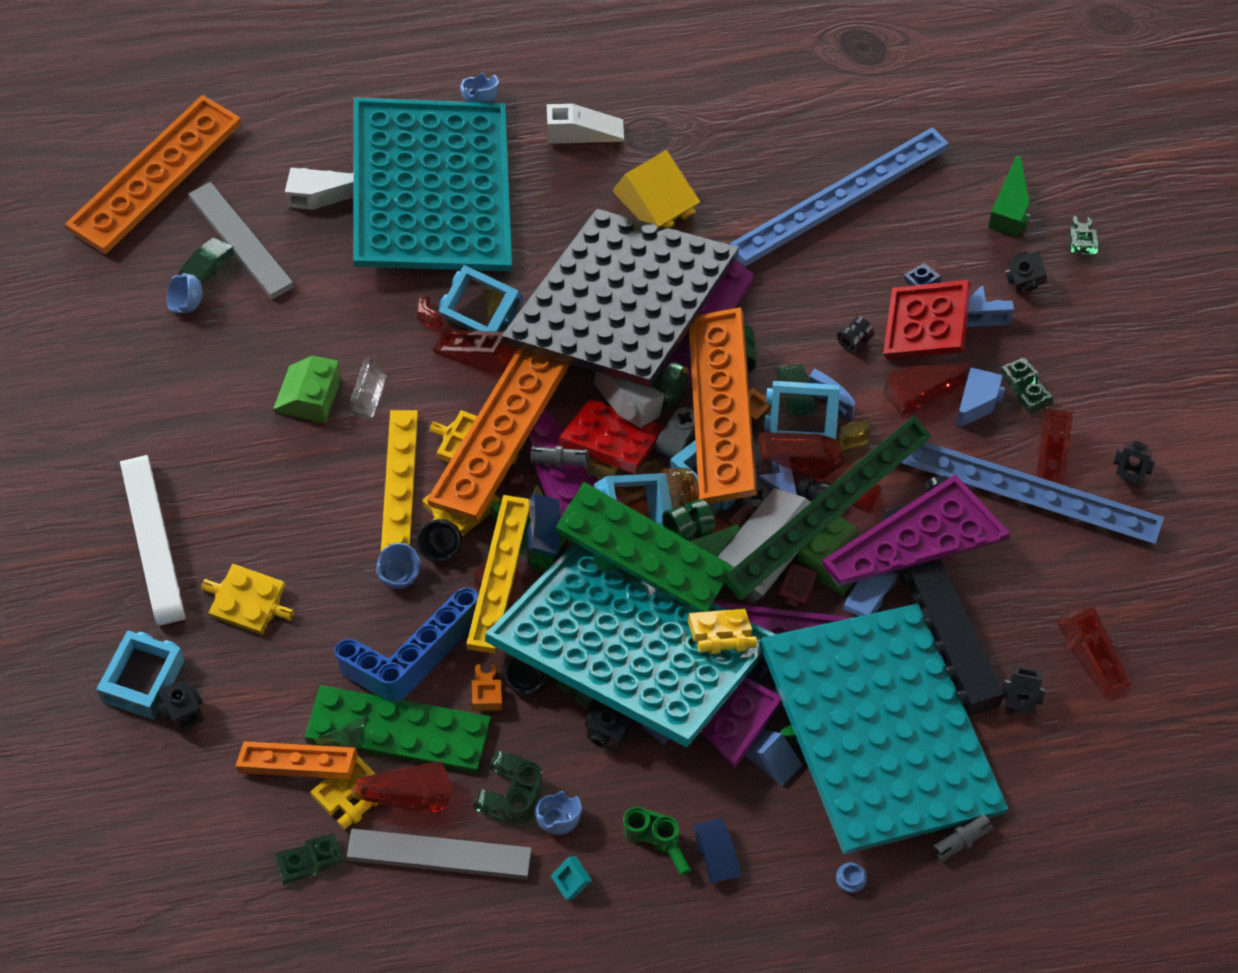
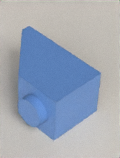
(979, 396)

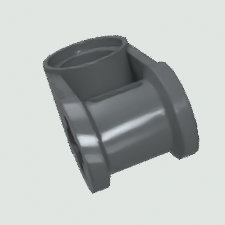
(677, 434)

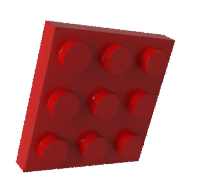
(927, 320)
(610, 437)

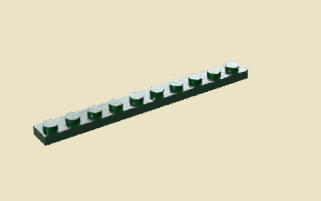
(826, 508)

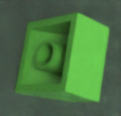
(309, 389)
(823, 545)

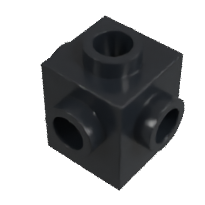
(1026, 271)
(1134, 471)
(1023, 690)
(181, 705)
(608, 727)

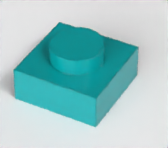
(571, 878)

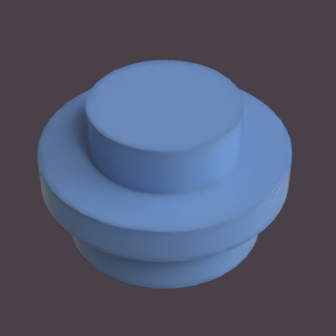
(851, 877)

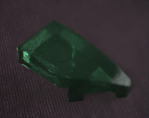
(348, 736)

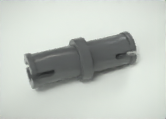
(559, 456)
(962, 838)

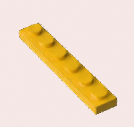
(400, 477)
(499, 570)

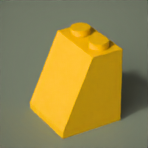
(657, 192)

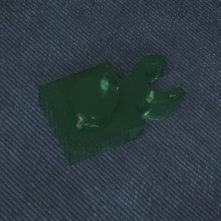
(1083, 238)

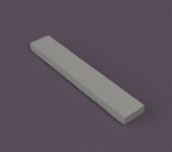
(245, 244)
(439, 854)

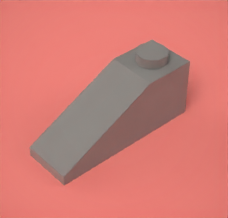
(630, 400)

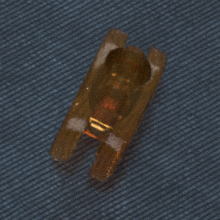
(682, 485)

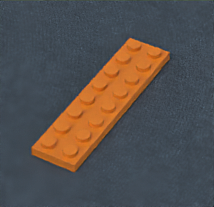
(153, 174)
(722, 407)
(497, 435)

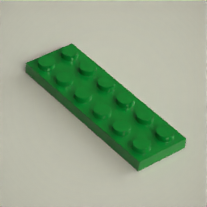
(643, 548)
(403, 728)

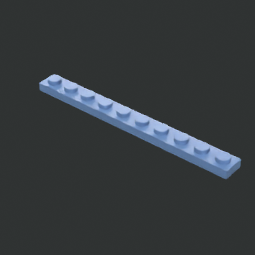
(839, 196)
(1037, 492)

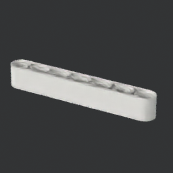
(152, 541)

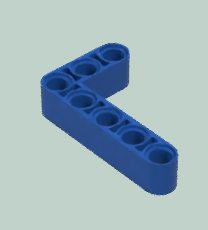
(416, 657)

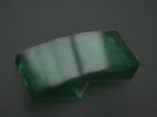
(204, 260)
(1025, 385)
(796, 404)
(305, 861)

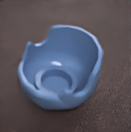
(480, 89)
(184, 293)
(398, 566)
(558, 813)

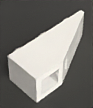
(581, 125)
(317, 188)

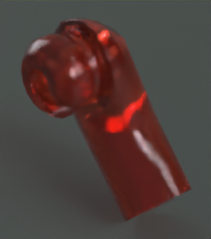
(427, 315)

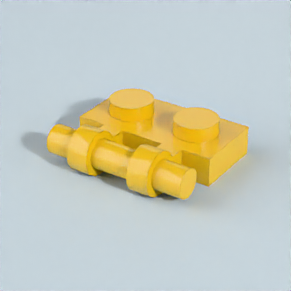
(721, 631)
(336, 794)

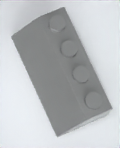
(764, 522)

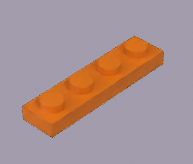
(297, 760)

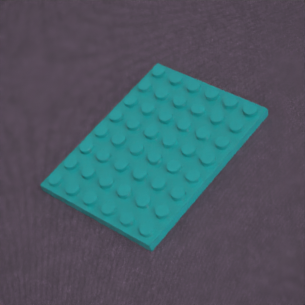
(430, 185)
(622, 646)
(881, 728)

